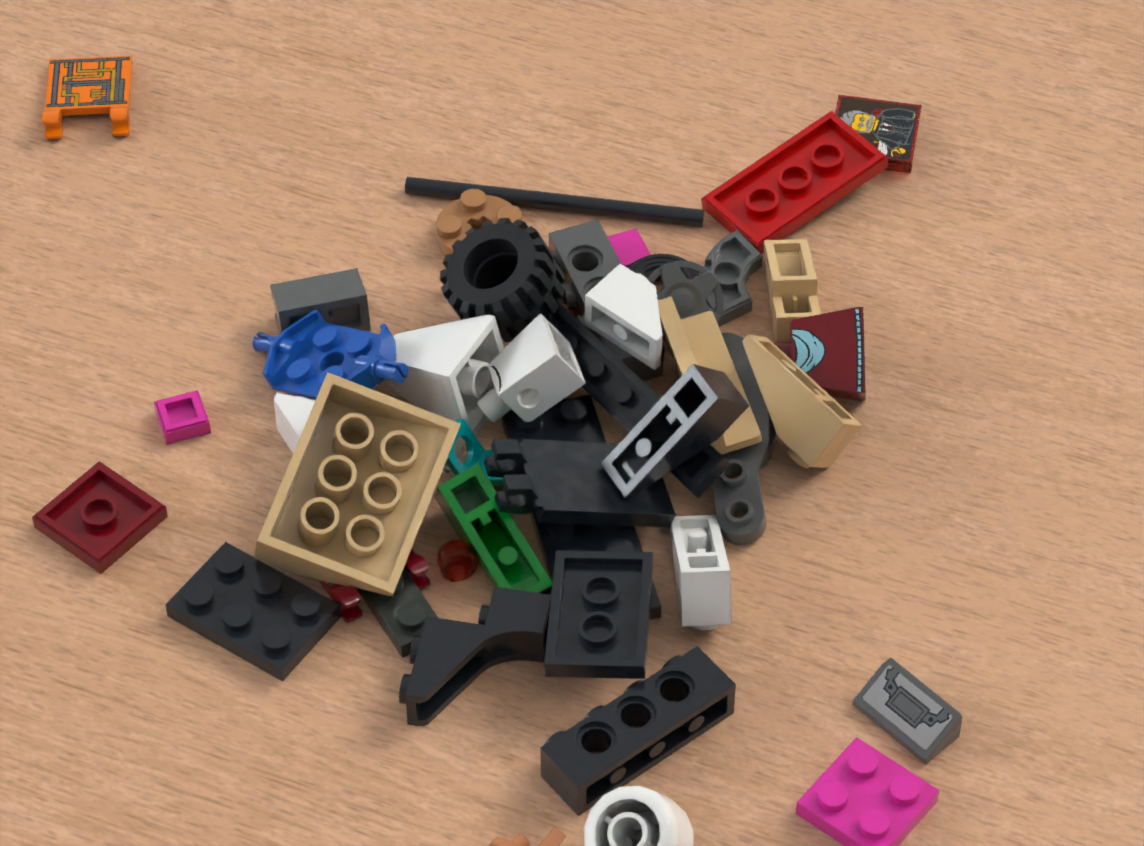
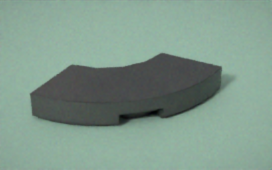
(732, 264)

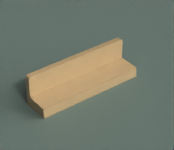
(700, 343)

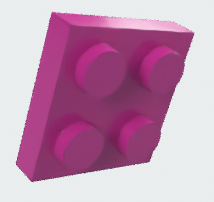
(866, 799)

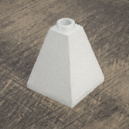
(449, 367)

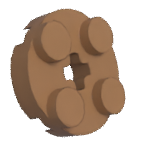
(468, 213)

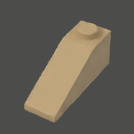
(800, 410)

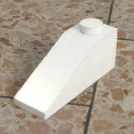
(701, 572)

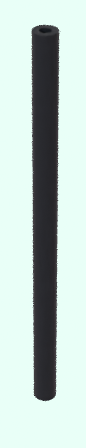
(561, 202)

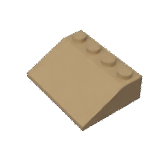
(356, 488)

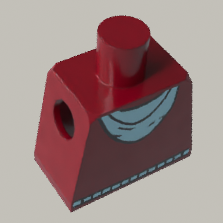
(831, 351)

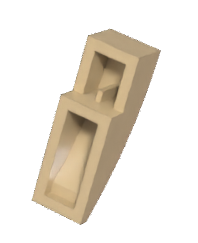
(790, 284)

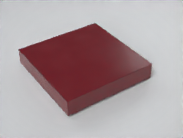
(100, 517)

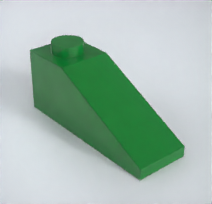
(491, 534)

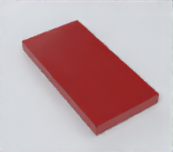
(795, 181)

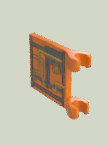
(88, 88)

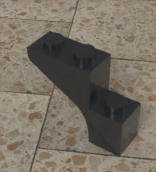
(457, 652)

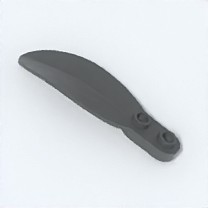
(744, 492)

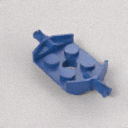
(312, 347)

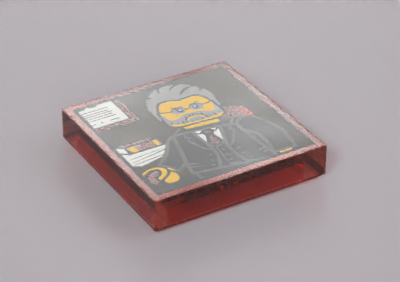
(886, 125)

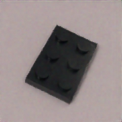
(253, 611)
(599, 614)

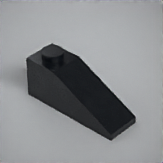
(675, 429)

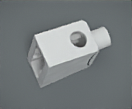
(532, 373)

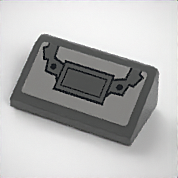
(909, 711)

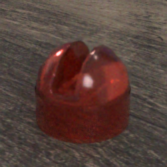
(456, 560)

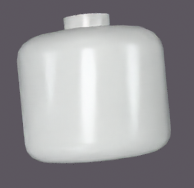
(637, 819)

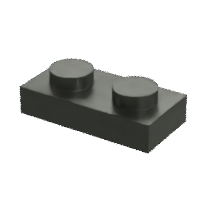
(400, 614)

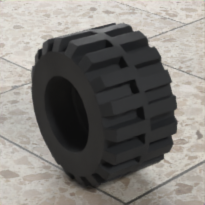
(491, 255)

